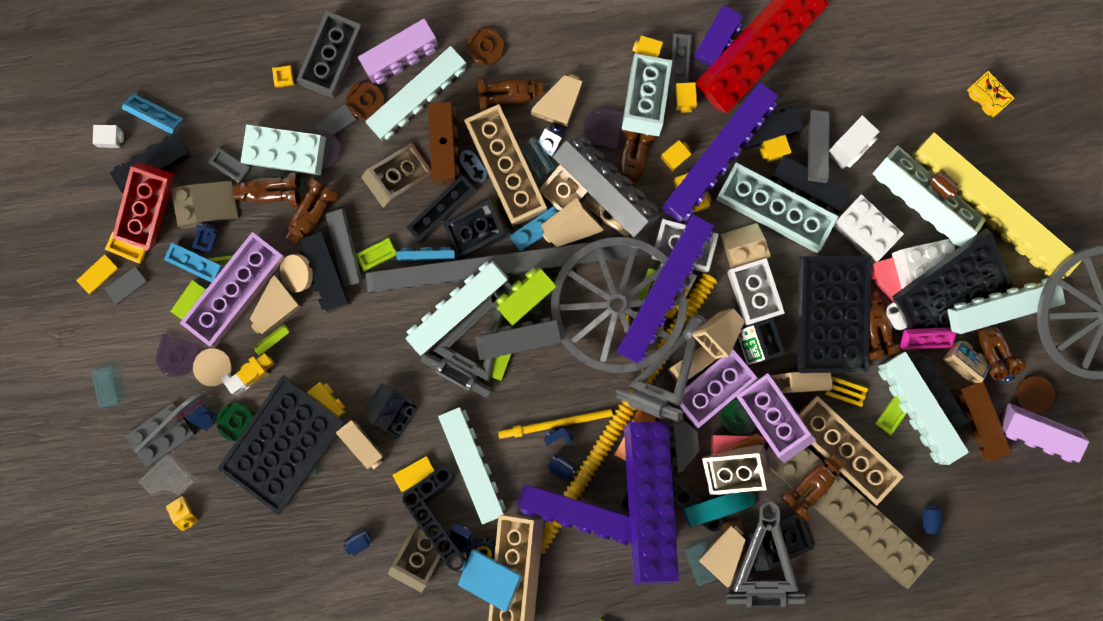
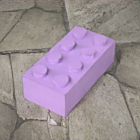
(399, 52)
(715, 388)
(776, 418)
(1044, 433)

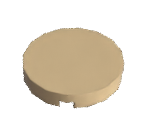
(296, 273)
(211, 366)

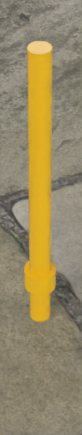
(517, 431)

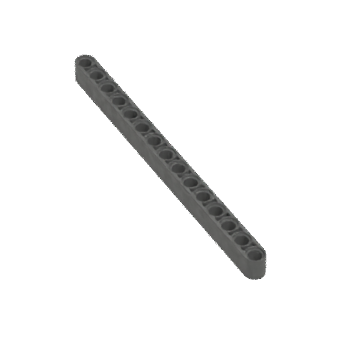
(509, 263)

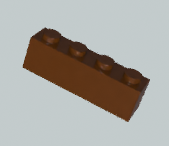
(984, 422)

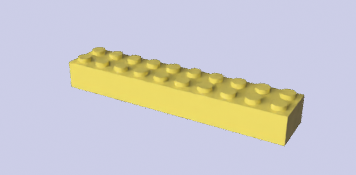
(995, 206)

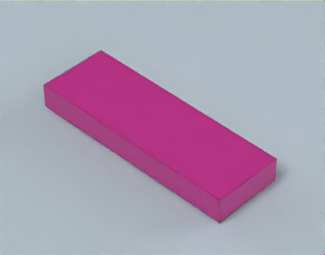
(927, 338)

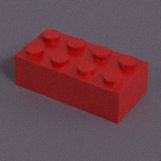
(143, 206)

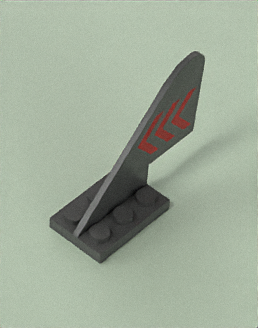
(165, 430)

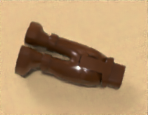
(518, 92)
(633, 167)
(257, 190)
(304, 221)
(879, 319)
(992, 339)
(821, 478)

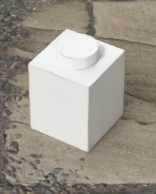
(107, 136)

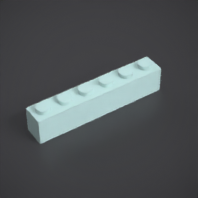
(416, 94)
(1000, 307)
(456, 308)
(471, 465)

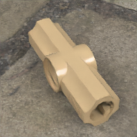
(598, 210)

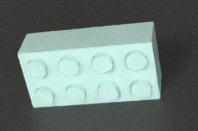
(647, 95)
(283, 149)

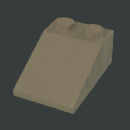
(396, 175)
(204, 204)
(738, 470)
(416, 559)

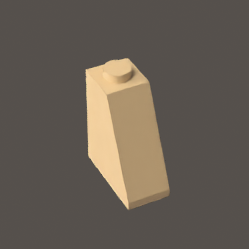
(559, 101)
(571, 224)
(273, 307)
(720, 333)
(700, 360)
(803, 382)
(360, 445)
(723, 554)

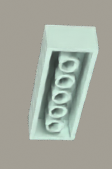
(911, 183)
(777, 208)
(922, 409)

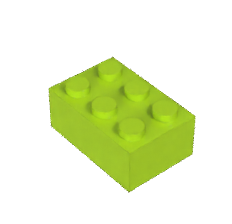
(524, 295)

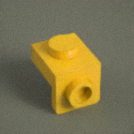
(181, 514)

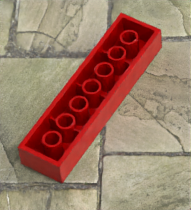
(757, 50)

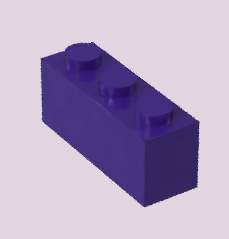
(719, 35)

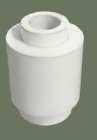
(895, 317)

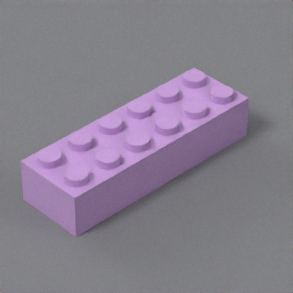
(232, 290)

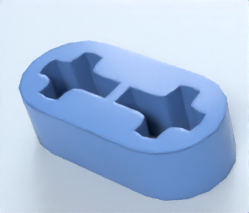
(469, 169)

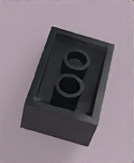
(478, 228)
(795, 538)

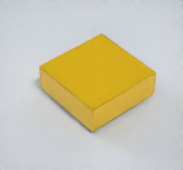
(283, 76)

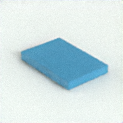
(490, 580)

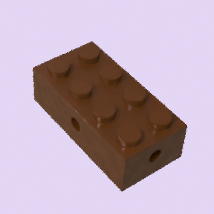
(442, 143)

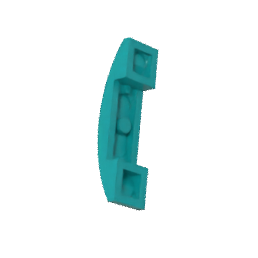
(718, 507)

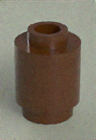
(944, 185)

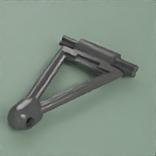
(455, 366)
(657, 400)
(766, 592)

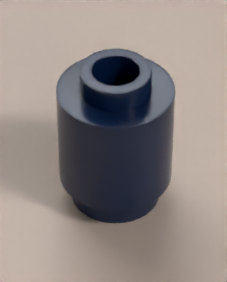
(561, 467)
(932, 519)
(357, 542)

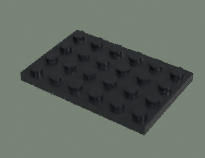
(965, 274)
(833, 314)
(281, 445)

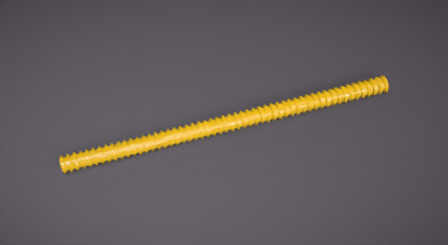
(621, 417)

